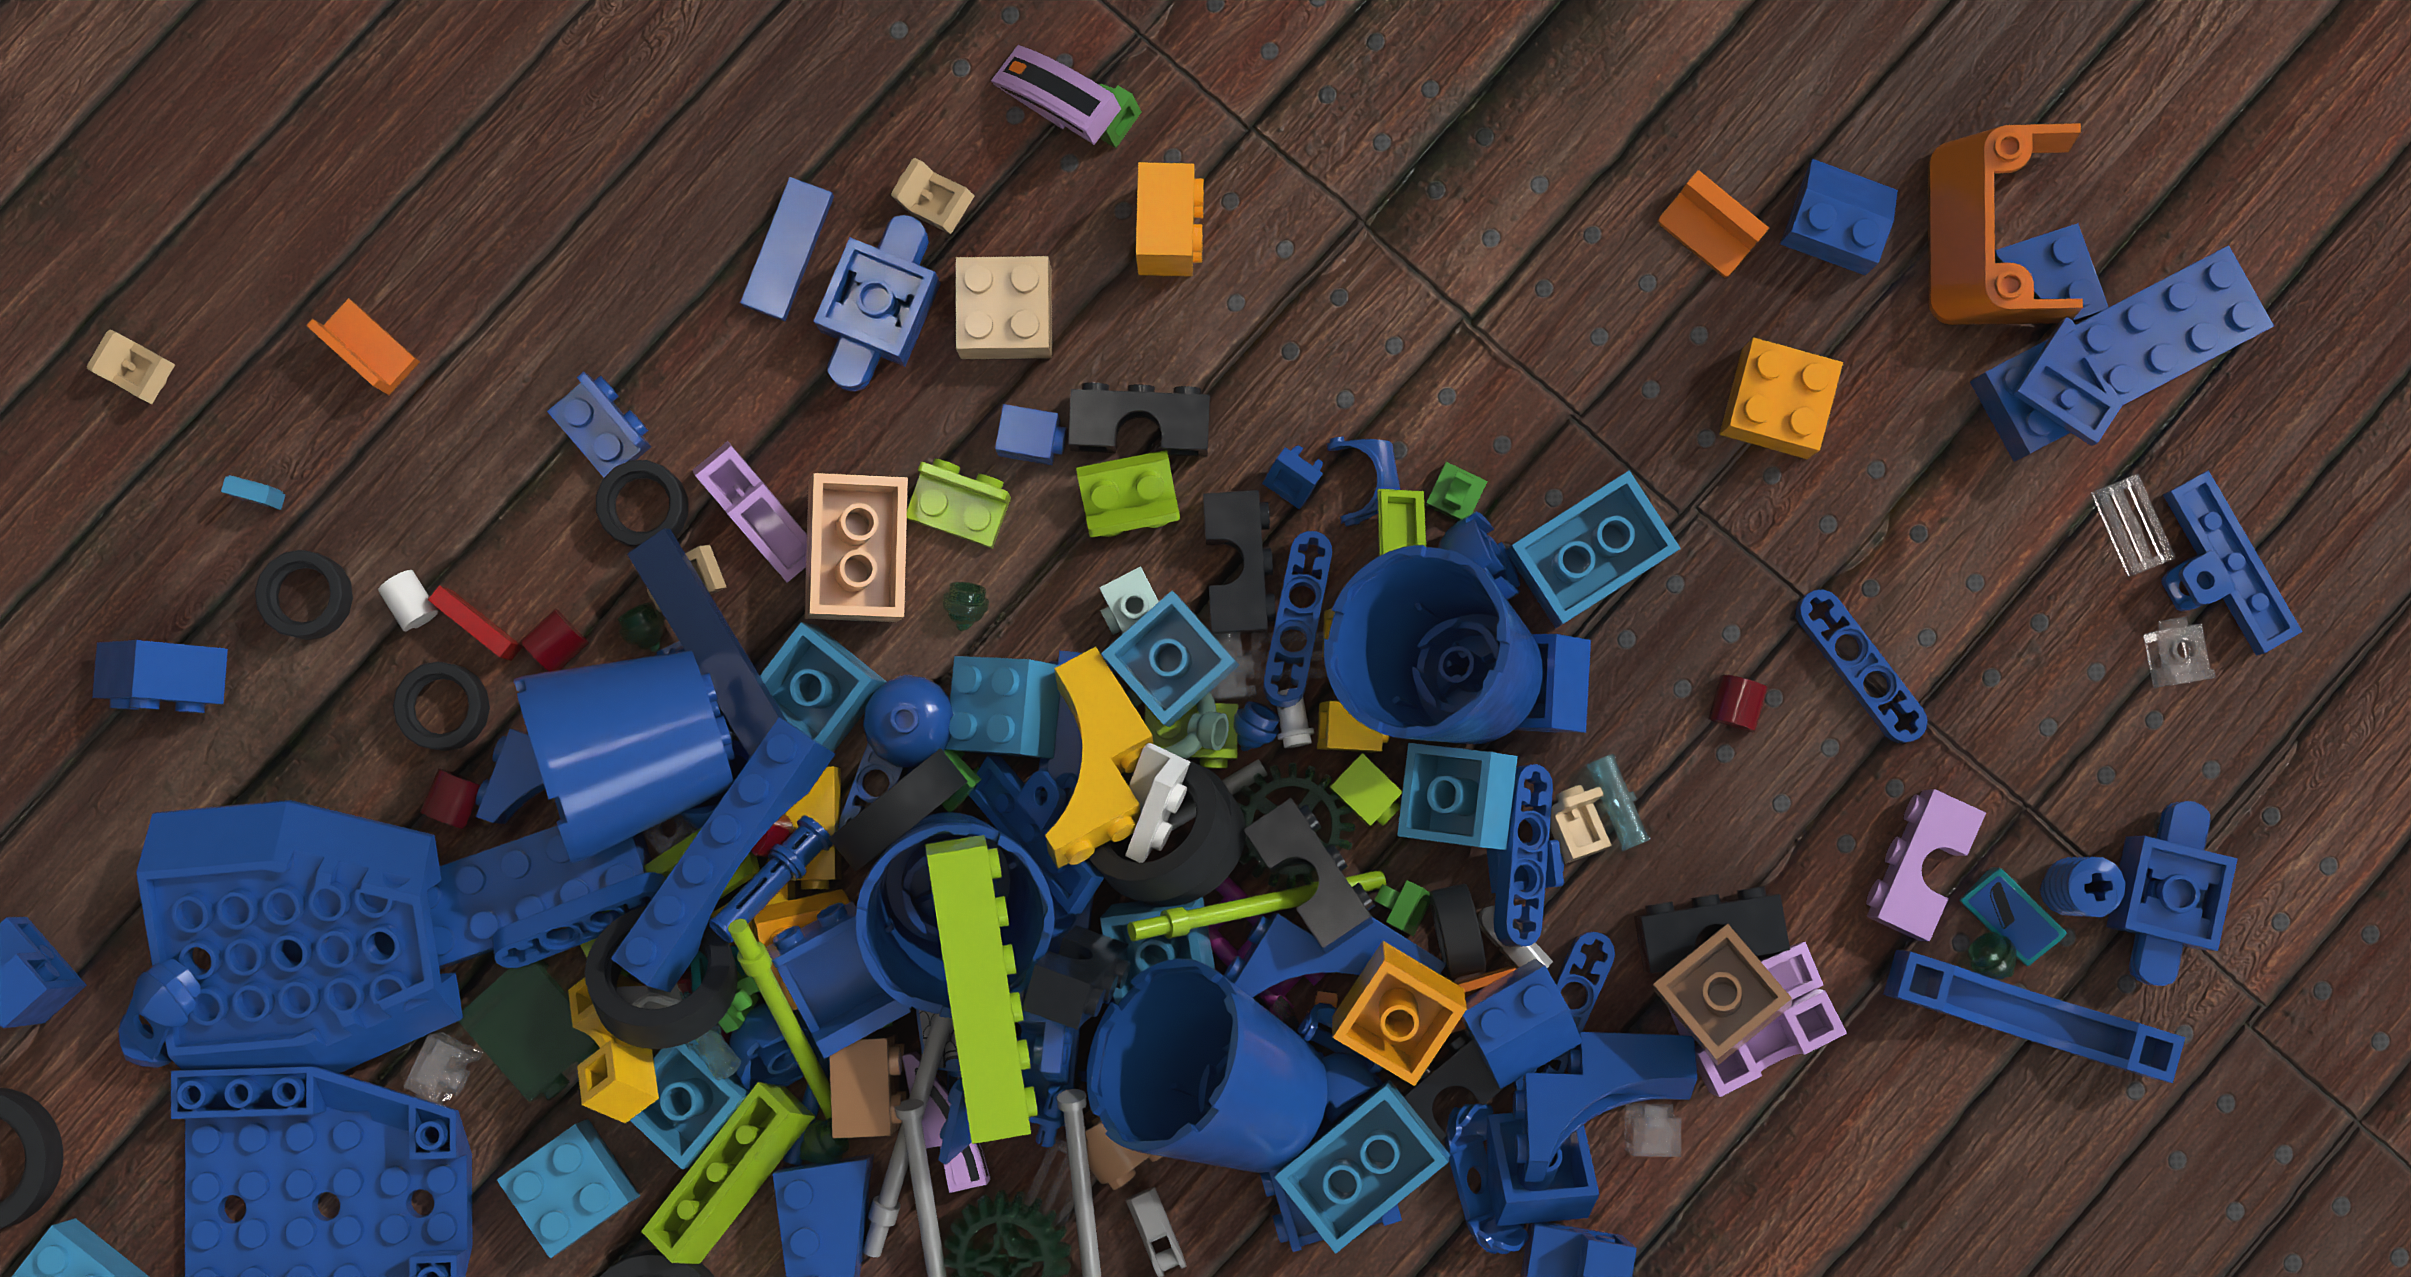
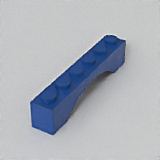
(675, 919)
(2034, 1016)

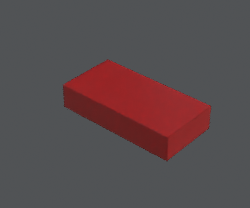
(475, 623)

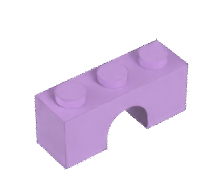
(1902, 896)
(1798, 1030)

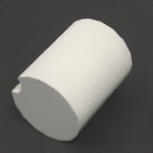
(407, 600)

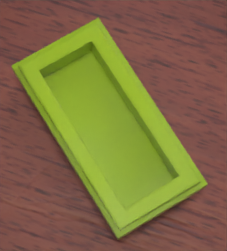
(1400, 519)

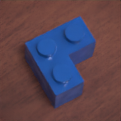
(147, 672)
(32, 975)
(1576, 1252)

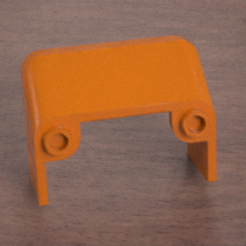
(1961, 229)

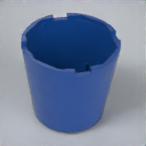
(1410, 633)
(625, 745)
(899, 919)
(1203, 1073)

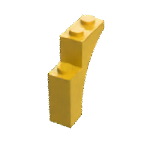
(1111, 744)
(824, 807)

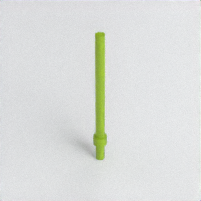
(1178, 921)
(756, 964)

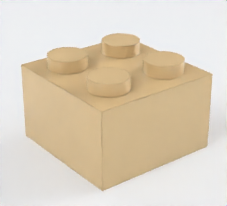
(1003, 307)

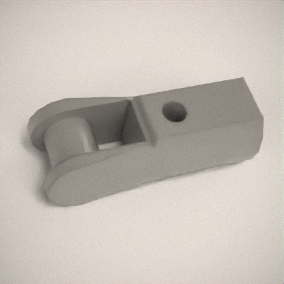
(1516, 955)
(1152, 1225)

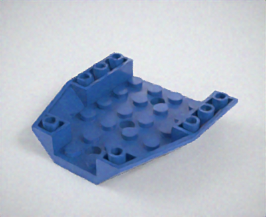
(305, 874)
(310, 1131)

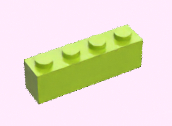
(728, 1173)

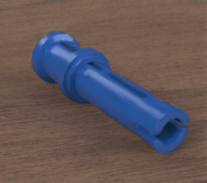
(784, 864)

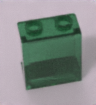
(528, 1030)

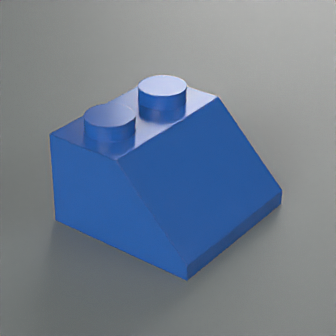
(1841, 218)
(1564, 685)
(1520, 1022)
(1565, 1193)

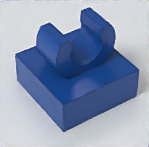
(1293, 476)

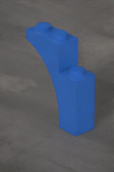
(512, 781)
(1286, 951)
(1601, 1075)

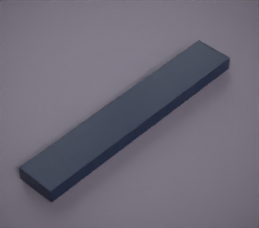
(706, 632)

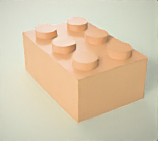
(856, 547)

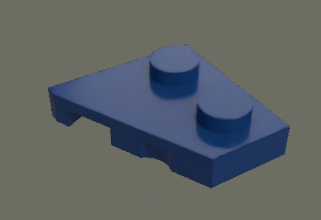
(2059, 268)
(2070, 386)

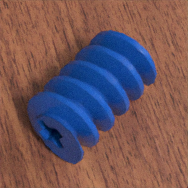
(2083, 886)

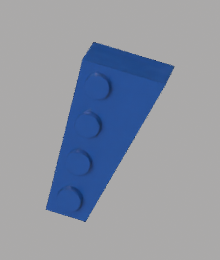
(823, 1216)

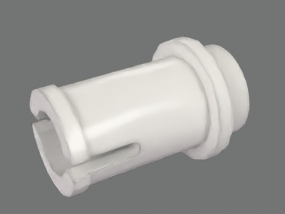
(1294, 725)

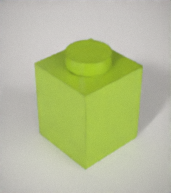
(1367, 792)

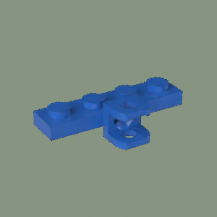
(2225, 567)
(1027, 816)

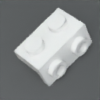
(1159, 792)

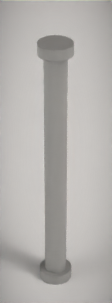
(1072, 1105)
(910, 1114)

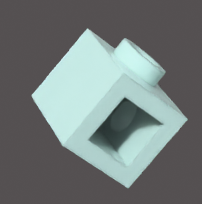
(1127, 600)

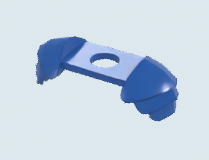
(164, 999)
(1464, 1142)

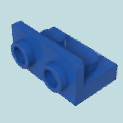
(598, 424)
(1051, 1048)

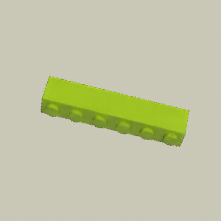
(979, 989)

